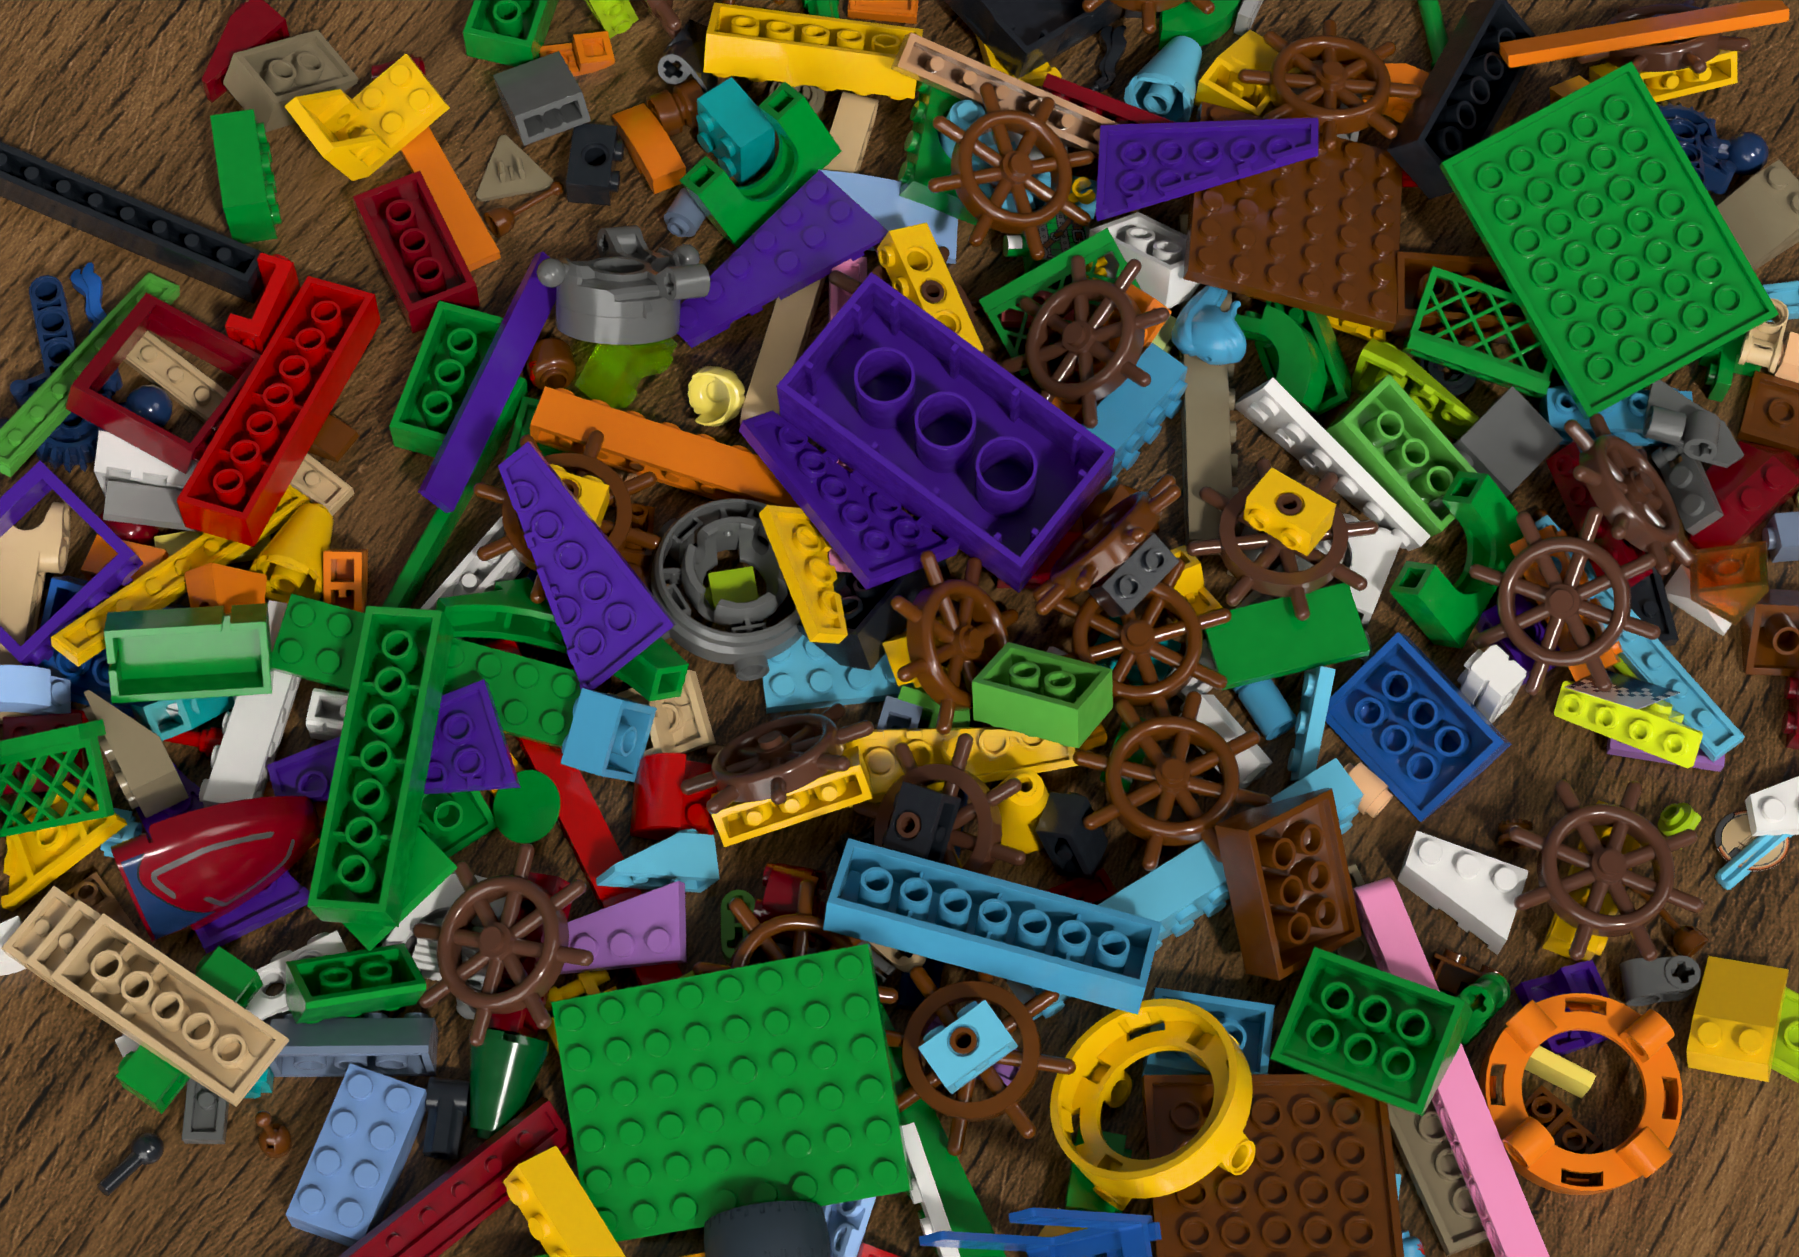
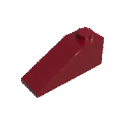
(248, 27)

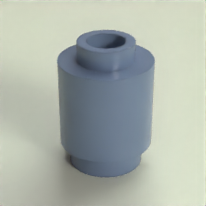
(684, 215)

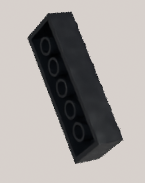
(1460, 95)

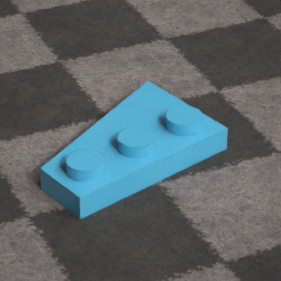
(1310, 721)

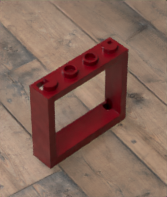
(187, 334)

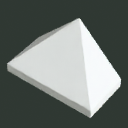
(1679, 594)

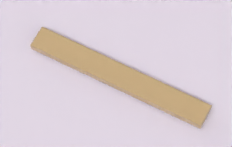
(202, 397)

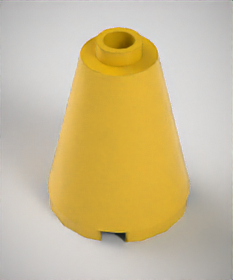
(296, 555)
(1023, 811)

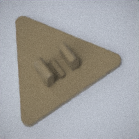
(511, 173)

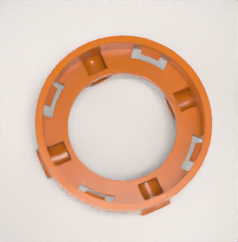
(1529, 1142)

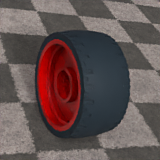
(768, 1231)

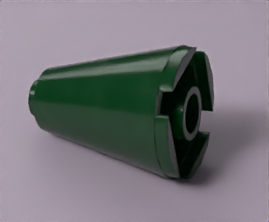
(502, 1078)

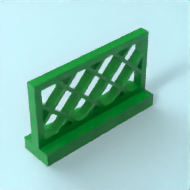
(1043, 277)
(1466, 358)
(51, 744)

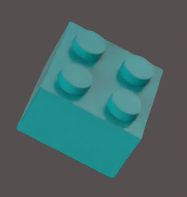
(735, 131)

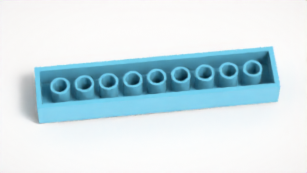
(1196, 881)

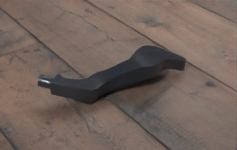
(1114, 47)

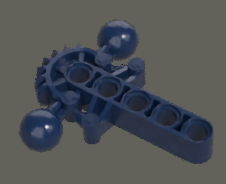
(1741, 154)
(75, 443)

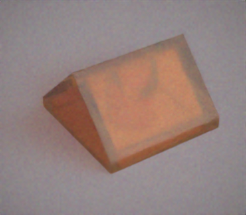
(1730, 578)

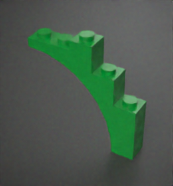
(512, 616)

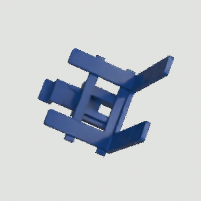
(1105, 1235)

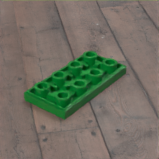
(1271, 642)

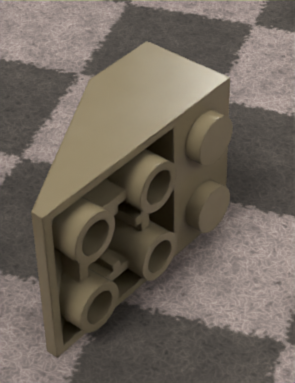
(136, 759)

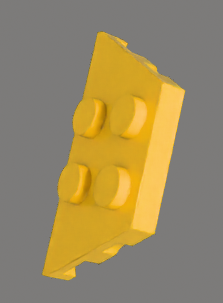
(45, 854)

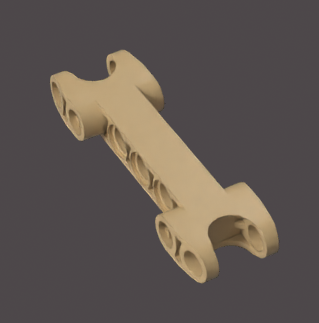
(23, 568)

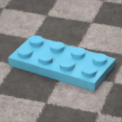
(811, 679)

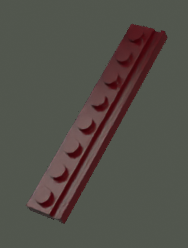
(466, 1191)

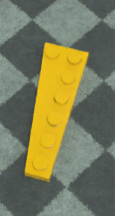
(992, 756)

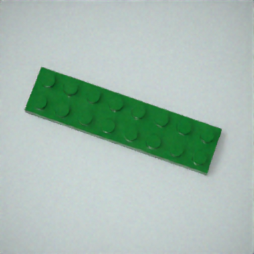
(530, 695)

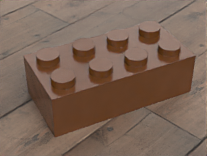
(1411, 279)

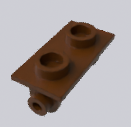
(1453, 970)

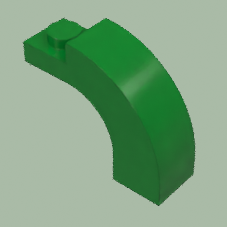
(1192, 23)
(1300, 357)

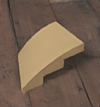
(679, 722)

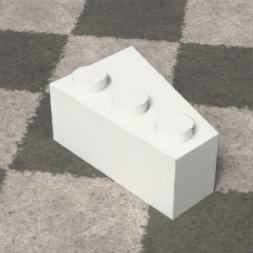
(1465, 886)

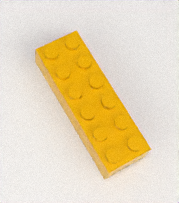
(806, 50)

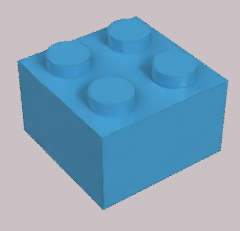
(607, 735)

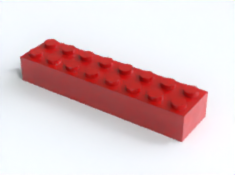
(279, 411)

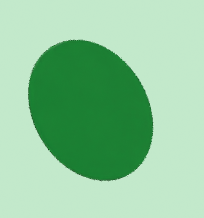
(527, 811)

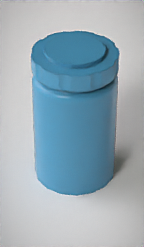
(1267, 708)

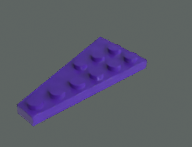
(590, 587)
(465, 753)

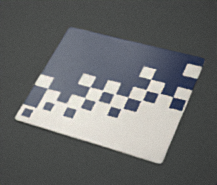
(1625, 691)

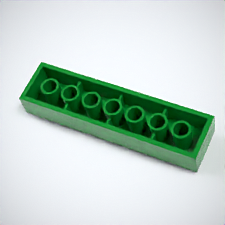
(381, 767)

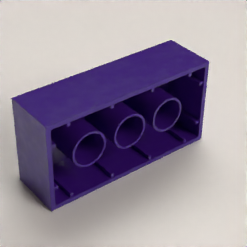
(945, 431)

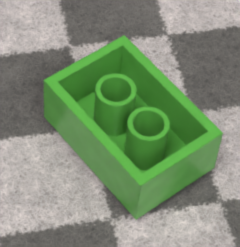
(1042, 694)

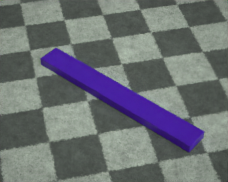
(489, 391)

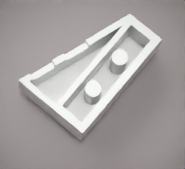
(126, 463)

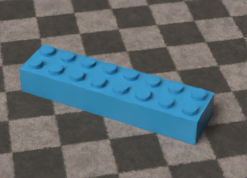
(992, 926)

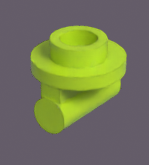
(1678, 818)

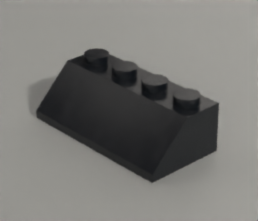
(870, 616)

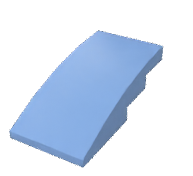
(883, 203)

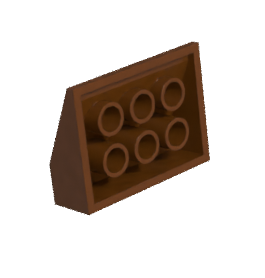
(1288, 882)

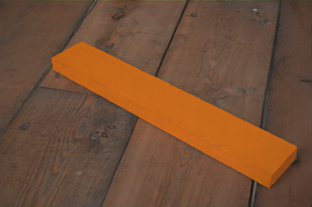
(452, 200)

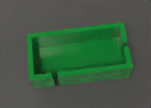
(189, 653)

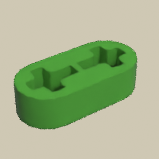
(728, 924)

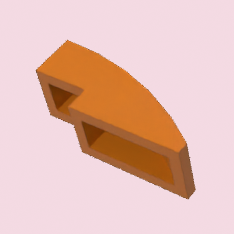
(650, 147)

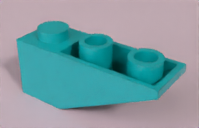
(177, 716)

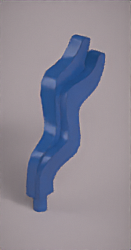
(91, 288)

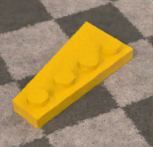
(807, 571)

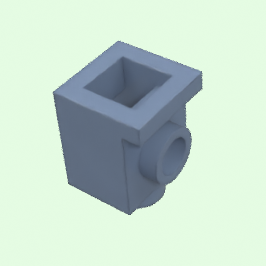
(899, 714)

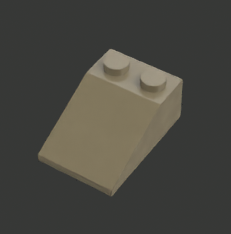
(279, 71)
(1764, 214)

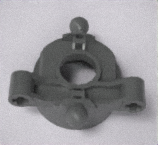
(627, 292)

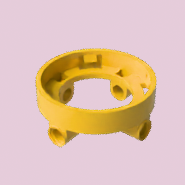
(1101, 1078)

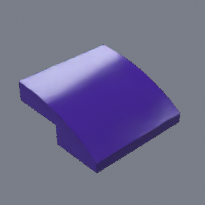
(1569, 979)

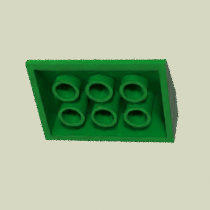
(1371, 1031)

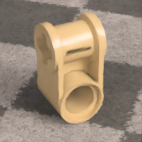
(1764, 343)

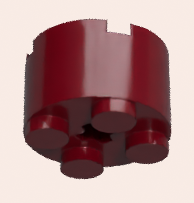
(782, 893)

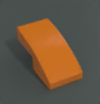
(585, 54)

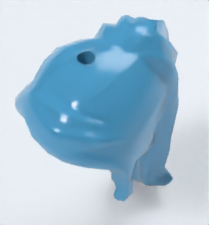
(1209, 332)

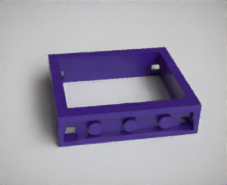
(117, 572)

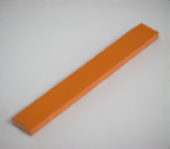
(1643, 32)

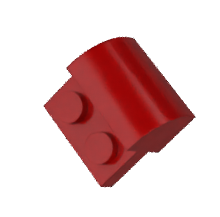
(659, 803)

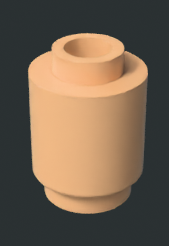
(1374, 789)

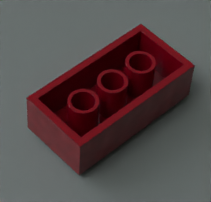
(415, 249)

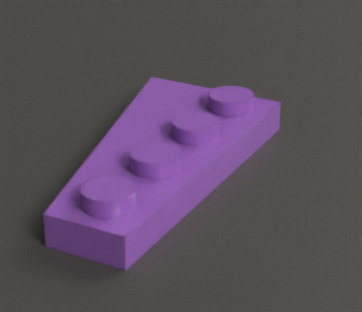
(633, 932)

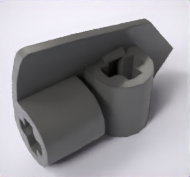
(1685, 424)

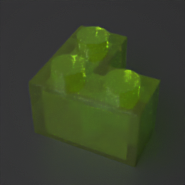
(618, 369)

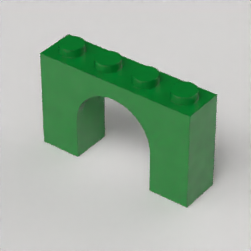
(803, 149)
(926, 156)
(1490, 525)

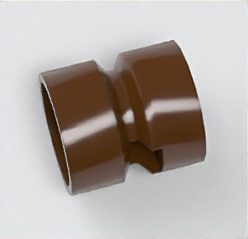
(676, 108)

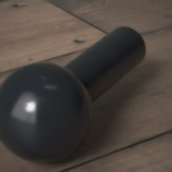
(145, 1150)

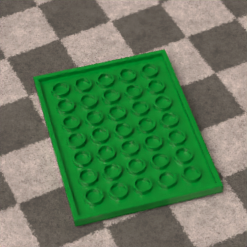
(1608, 240)
(732, 1092)

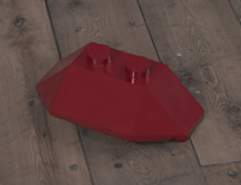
(1748, 493)

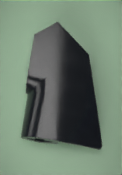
(688, 53)

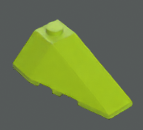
(1432, 398)

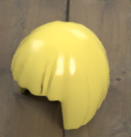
(715, 395)

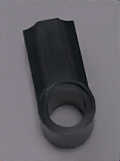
(447, 1106)

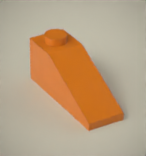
(346, 578)

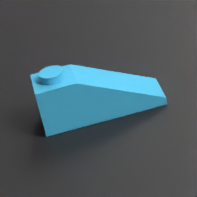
(681, 858)

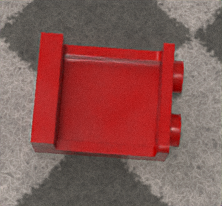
(280, 290)

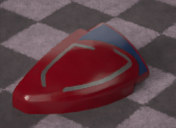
(213, 859)

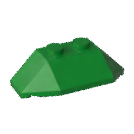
(1338, 377)

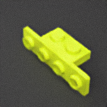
(1649, 729)

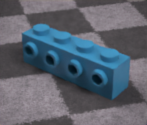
(1623, 419)

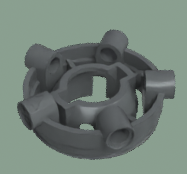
(694, 545)

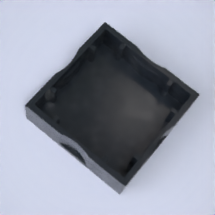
(1032, 31)

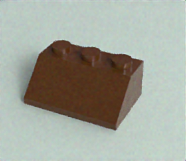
(1772, 635)

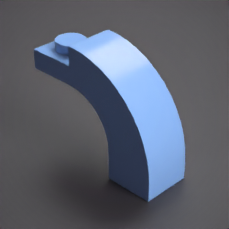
(33, 691)

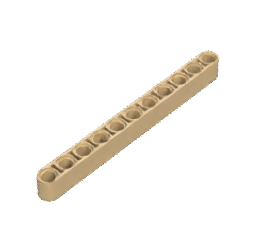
(795, 313)

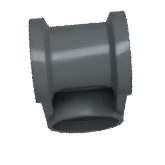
(1653, 981)

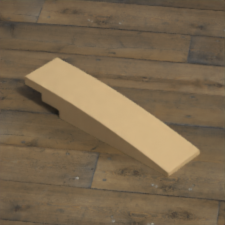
(145, 995)

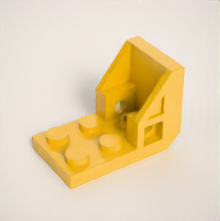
(375, 124)

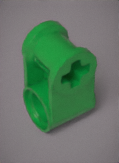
(1485, 1000)

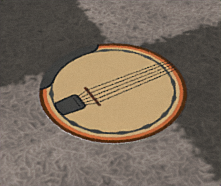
(1735, 834)

